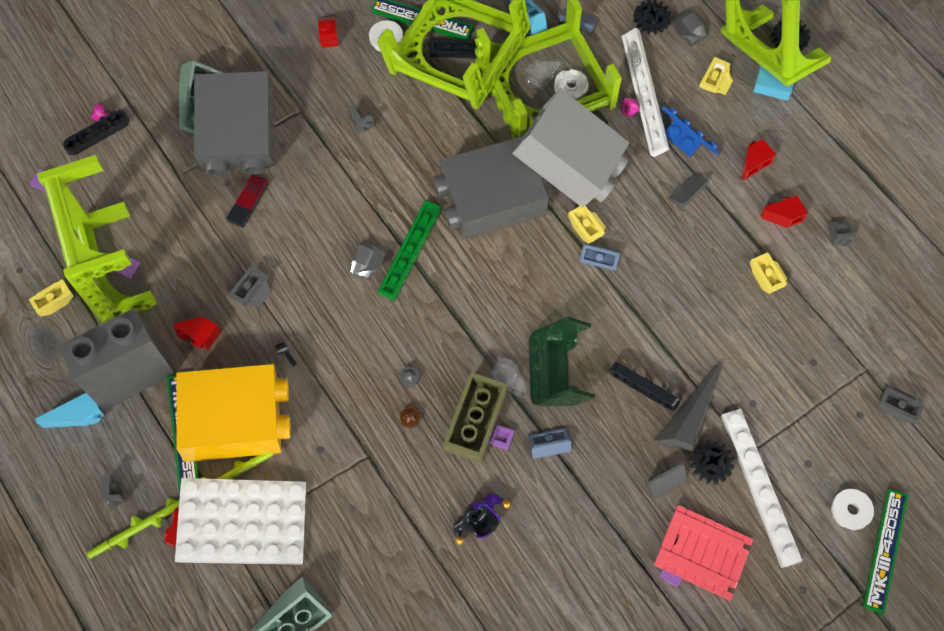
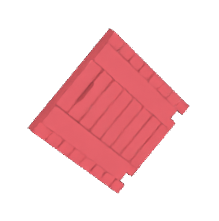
(703, 553)

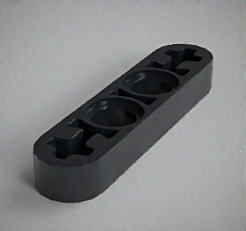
(98, 135)
(644, 386)

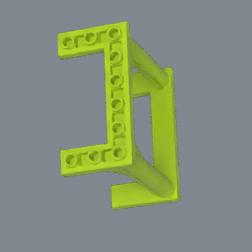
(786, 60)
(474, 87)
(520, 115)
(84, 262)

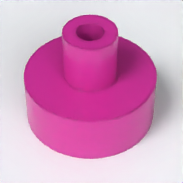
(629, 107)
(98, 111)

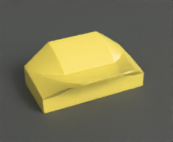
(717, 77)
(586, 224)
(768, 273)
(51, 298)

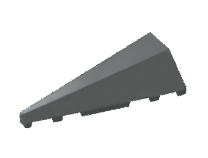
(686, 423)

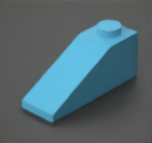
(536, 18)
(77, 412)

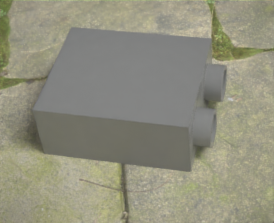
(573, 149)

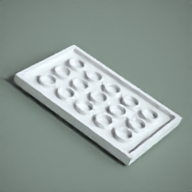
(240, 521)

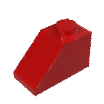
(328, 31)
(757, 157)

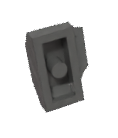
(690, 27)
(367, 260)
(251, 288)
(900, 405)

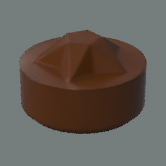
(409, 417)

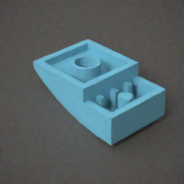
(770, 86)

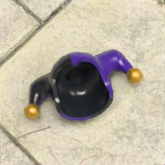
(480, 518)

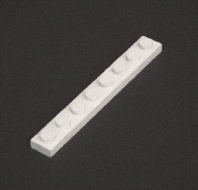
(645, 92)
(761, 489)

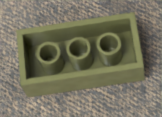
(475, 417)

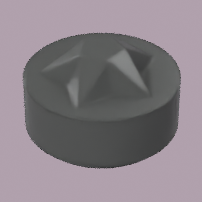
(409, 376)

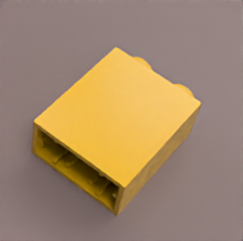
(231, 412)

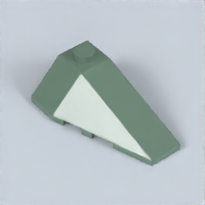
(186, 92)
(295, 610)

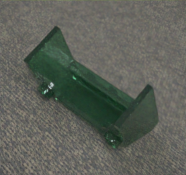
(550, 364)

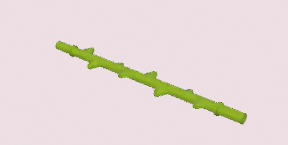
(156, 519)

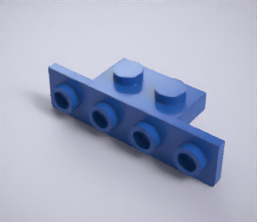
(684, 137)

